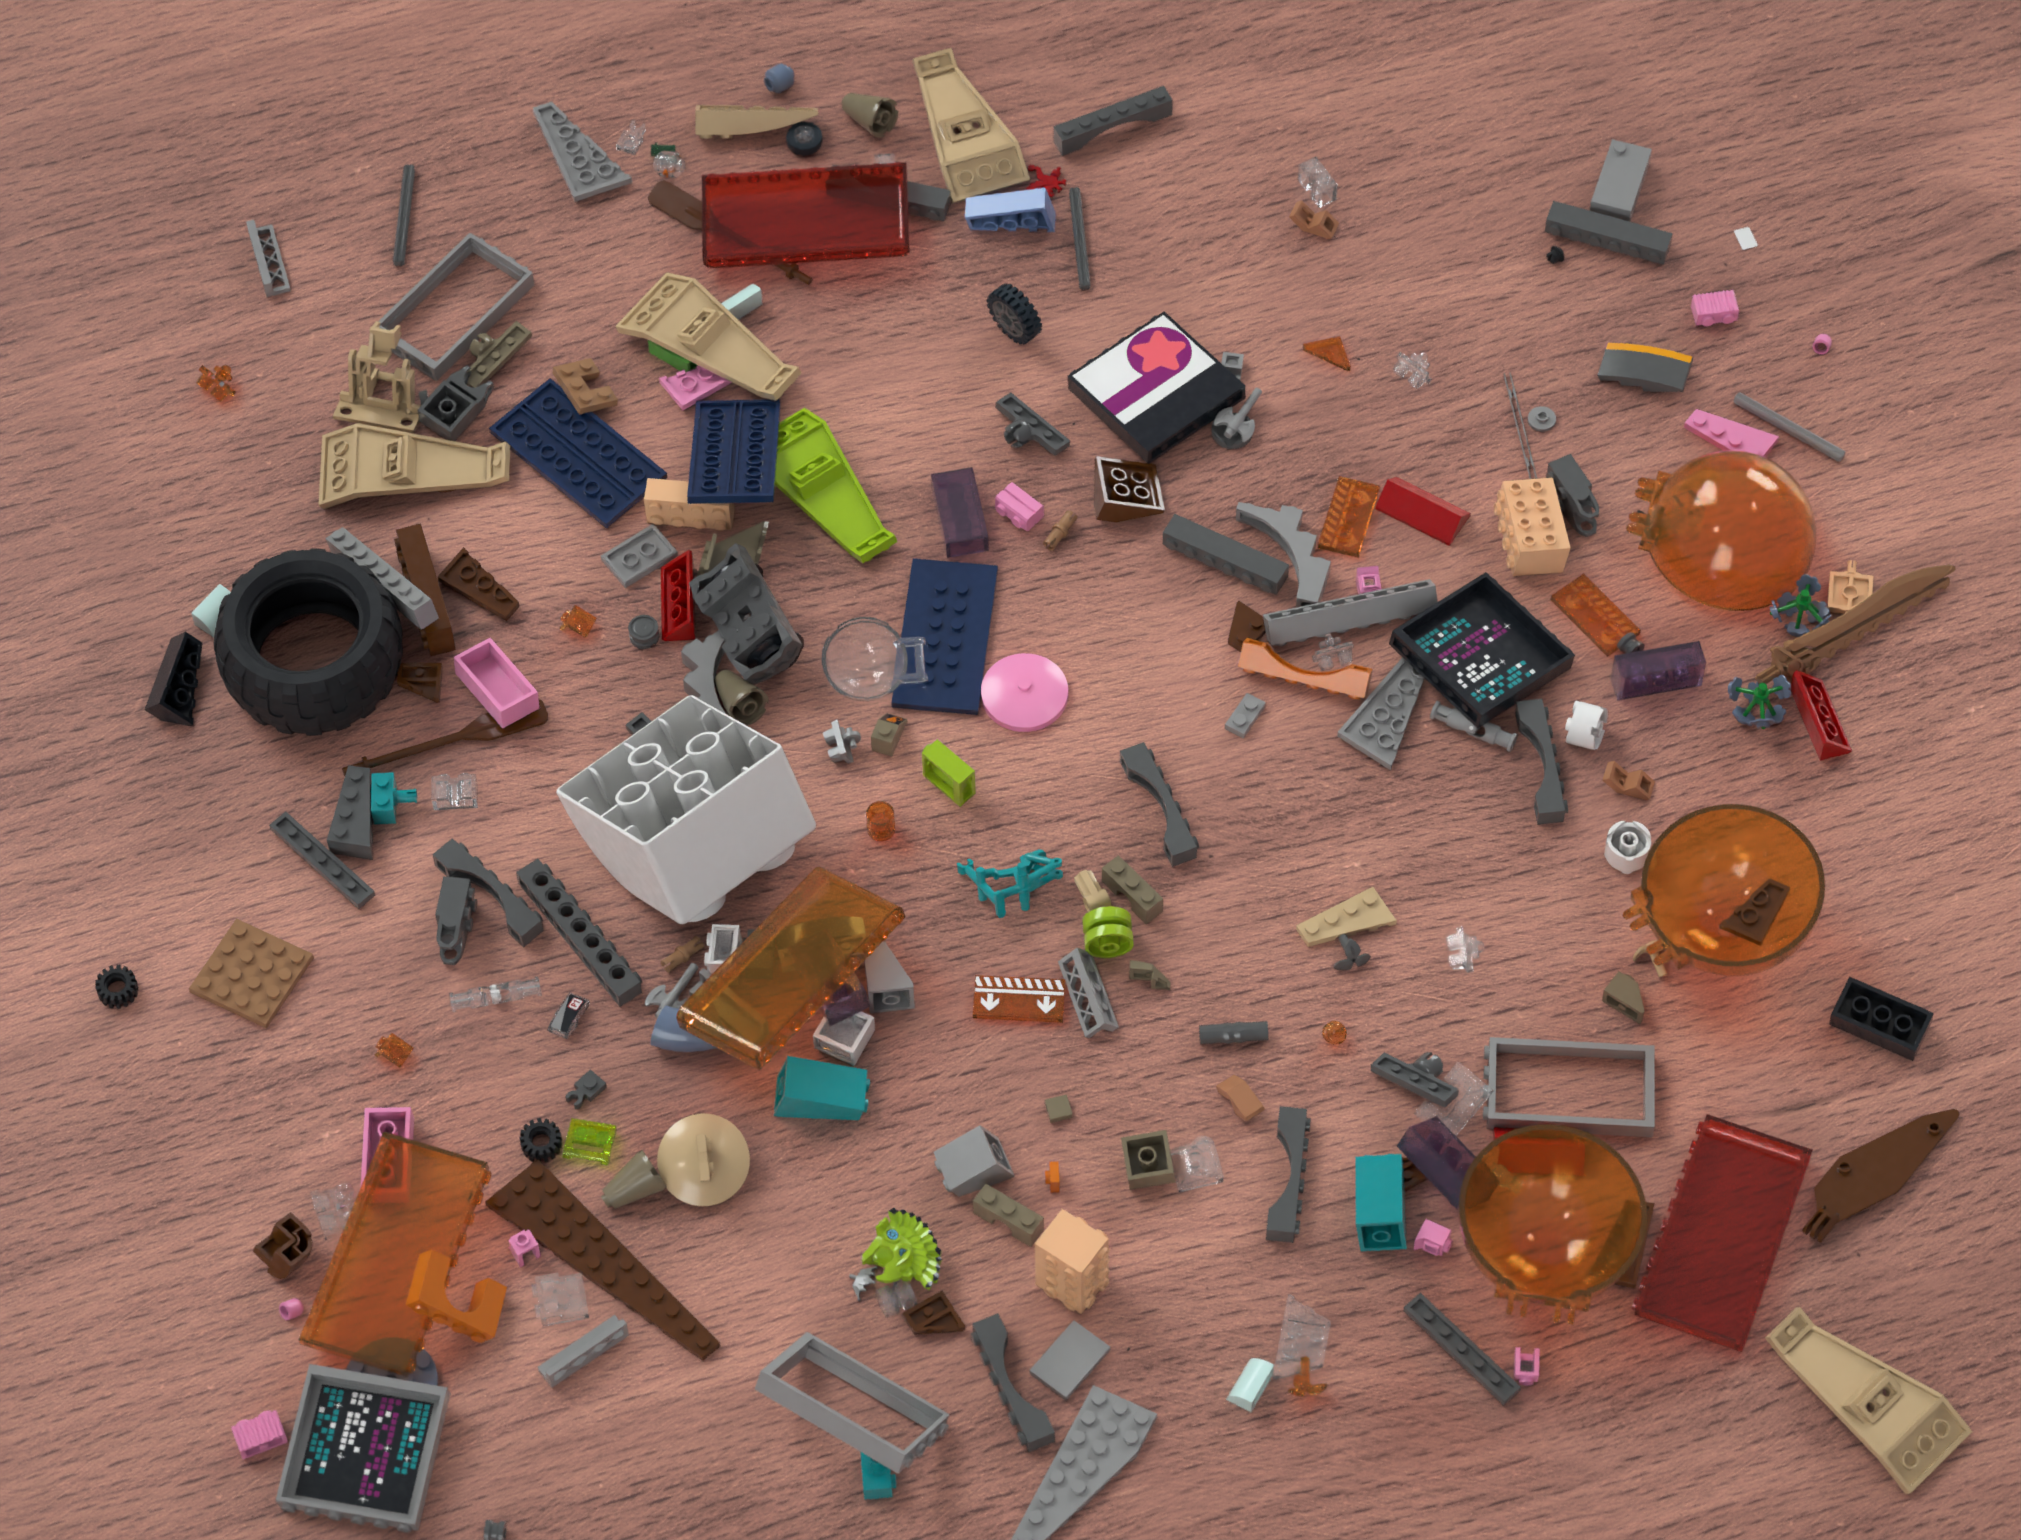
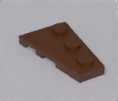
(1758, 913)

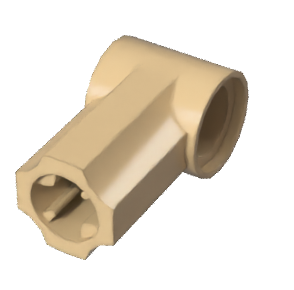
(1092, 894)

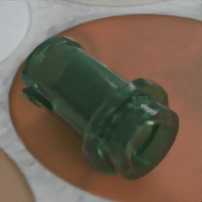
(656, 149)

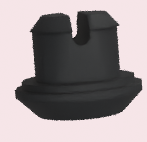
(1555, 255)

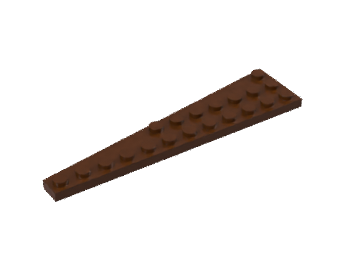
(566, 1227)

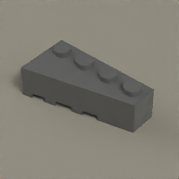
(353, 820)

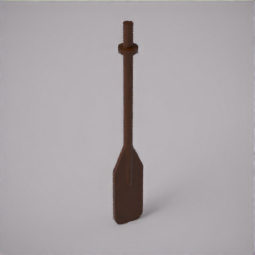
(688, 211)
(482, 728)

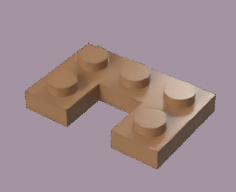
(572, 380)

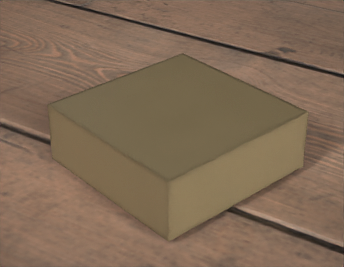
(1058, 1108)

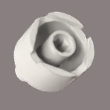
(1586, 725)
(1627, 846)

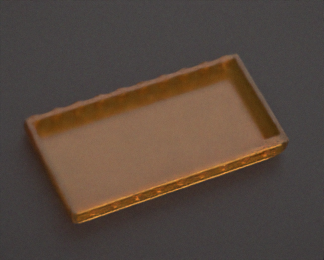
(789, 967)
(406, 1206)

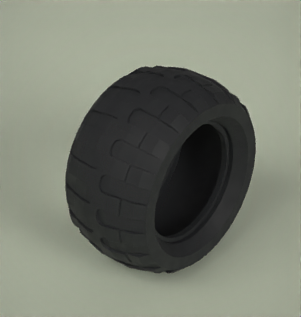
(297, 586)

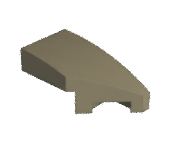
(1146, 971)

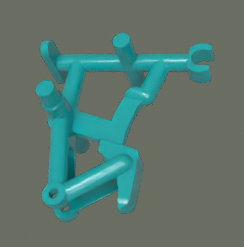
(1024, 882)

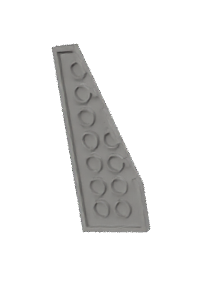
(1095, 1450)

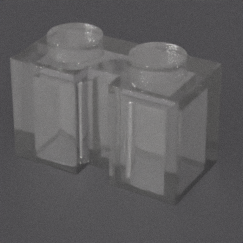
(1315, 177)
(454, 792)

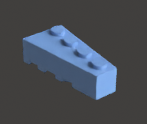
(1011, 211)

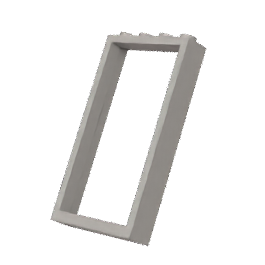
(427, 284)
(1596, 1126)
(865, 1379)

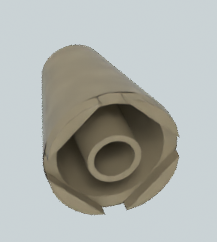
(871, 112)
(740, 698)
(633, 1182)

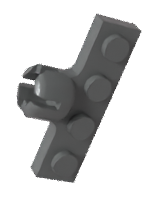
(1029, 426)
(1417, 1077)

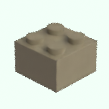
(1148, 1159)

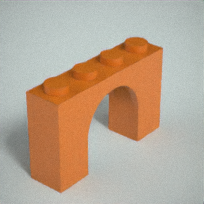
(429, 1298)

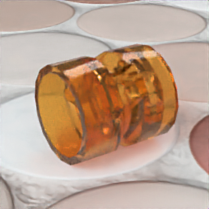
(880, 821)

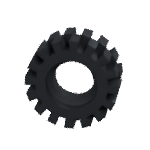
(112, 976)
(540, 1128)

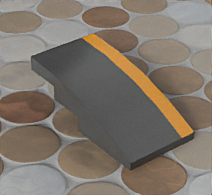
(1646, 367)

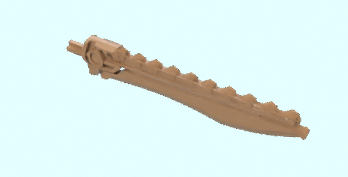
(1837, 634)

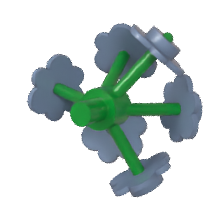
(1791, 604)
(1759, 694)

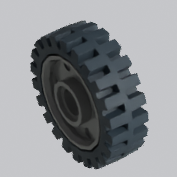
(1014, 313)

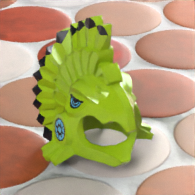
(904, 1250)

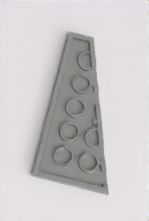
(578, 157)
(1384, 716)

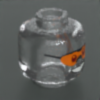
(669, 164)

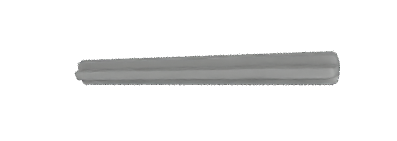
(1789, 426)

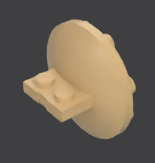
(703, 1160)

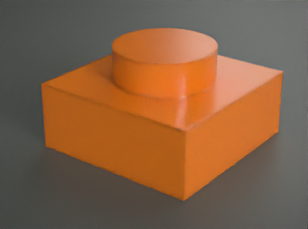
(1052, 1177)

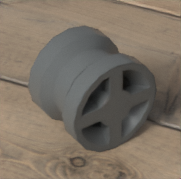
(1630, 644)
(495, 1531)

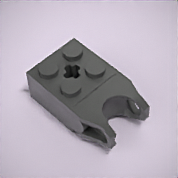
(454, 405)
(1574, 493)
(454, 916)

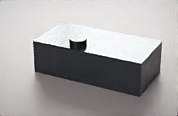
(1881, 1018)

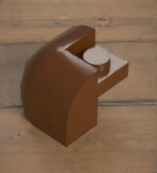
(285, 1247)

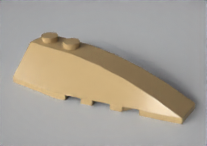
(735, 120)

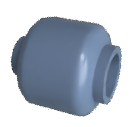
(779, 78)

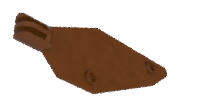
(1875, 1171)

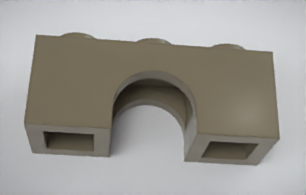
(1143, 898)
(1022, 1221)

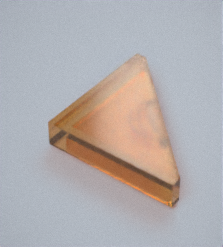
(1329, 350)

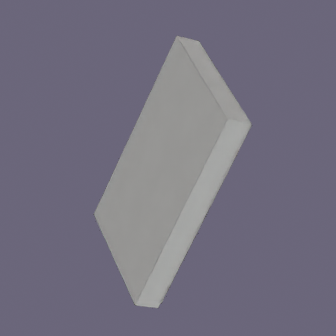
(639, 555)
(1069, 1360)

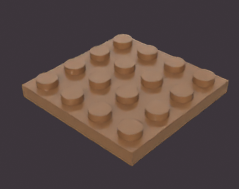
(251, 973)

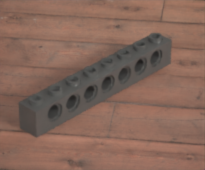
(621, 989)

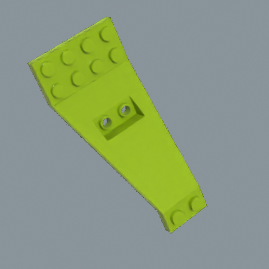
(824, 486)

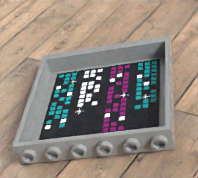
(363, 1448)

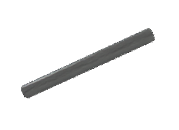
(403, 215)
(1079, 238)

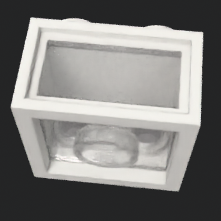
(722, 943)
(845, 1039)

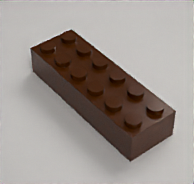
(419, 570)

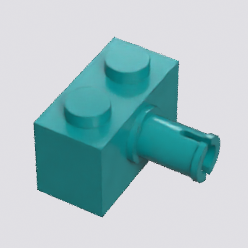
(386, 797)
(876, 1479)

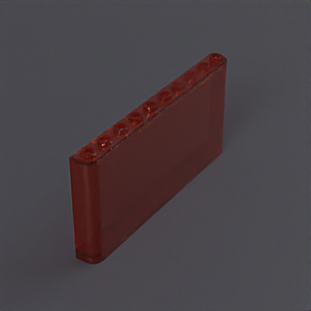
(805, 215)
(1722, 1232)

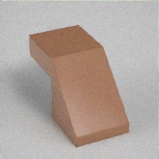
(1318, 223)
(1633, 784)
(1242, 1098)

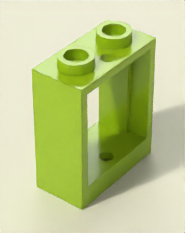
(948, 772)

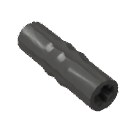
(1233, 1032)

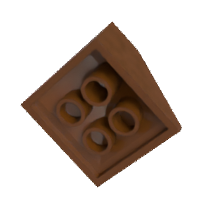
(1125, 490)

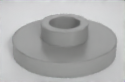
(1541, 419)

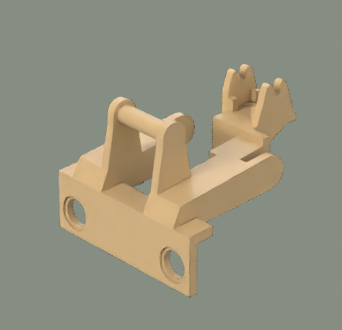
(364, 377)

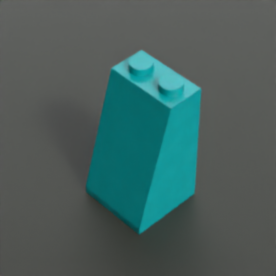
(820, 1090)
(1380, 1202)

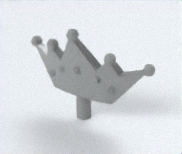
(862, 1279)

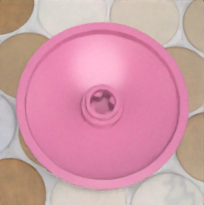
(1024, 692)

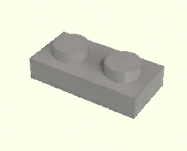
(1245, 715)

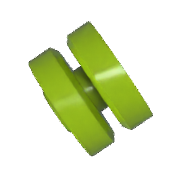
(1107, 932)

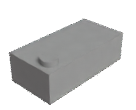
(1621, 180)

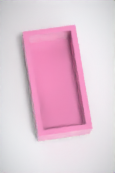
(496, 682)

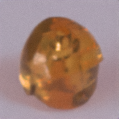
(1339, 1032)

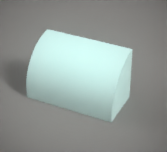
(744, 301)
(207, 612)
(1251, 1383)

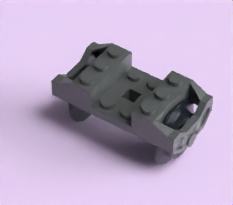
(754, 644)

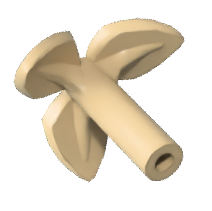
(1661, 971)

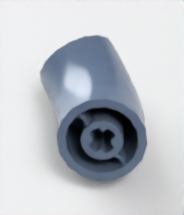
(671, 1037)

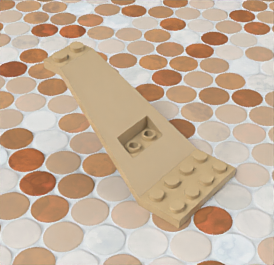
(976, 158)
(699, 328)
(388, 462)
(1905, 1430)

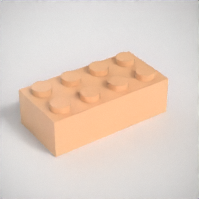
(668, 505)

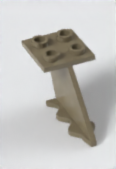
(751, 539)

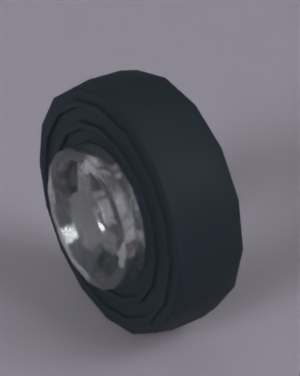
(810, 133)

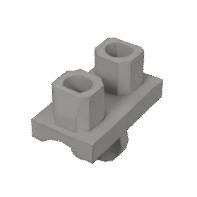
(844, 739)

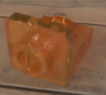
(578, 620)
(393, 1049)

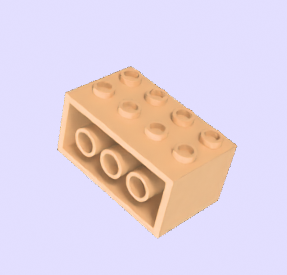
(1532, 527)
(1072, 1261)

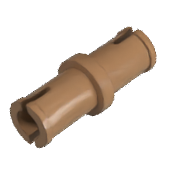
(1060, 530)
(682, 954)

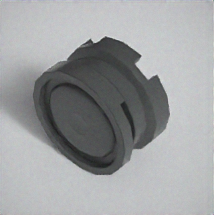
(643, 631)

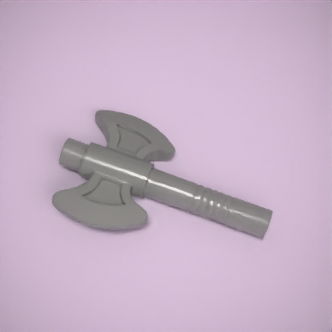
(1236, 422)
(659, 997)

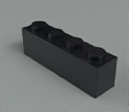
(176, 681)

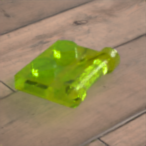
(589, 1134)

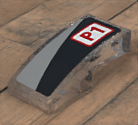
(567, 1015)

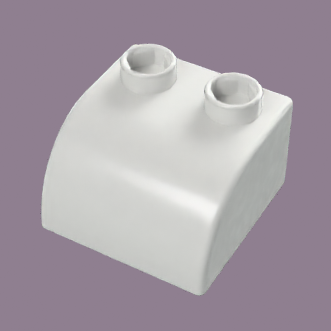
(689, 809)

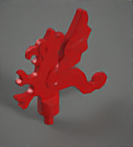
(1049, 182)

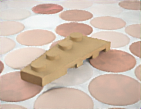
(1354, 915)

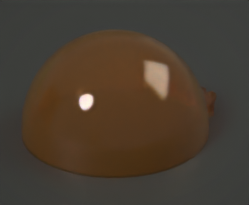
(1727, 529)
(1711, 867)
(1551, 1217)

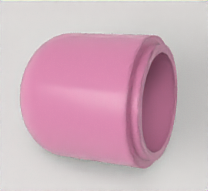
(1822, 338)
(294, 1308)

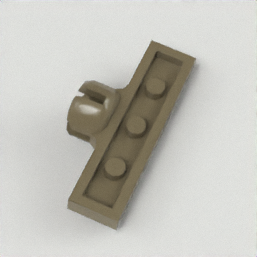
(494, 353)

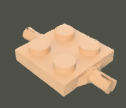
(1848, 589)

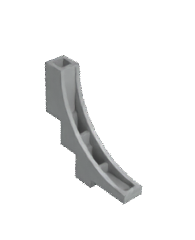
(1298, 545)
(703, 662)

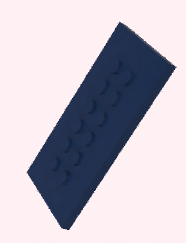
(734, 451)
(577, 453)
(953, 612)

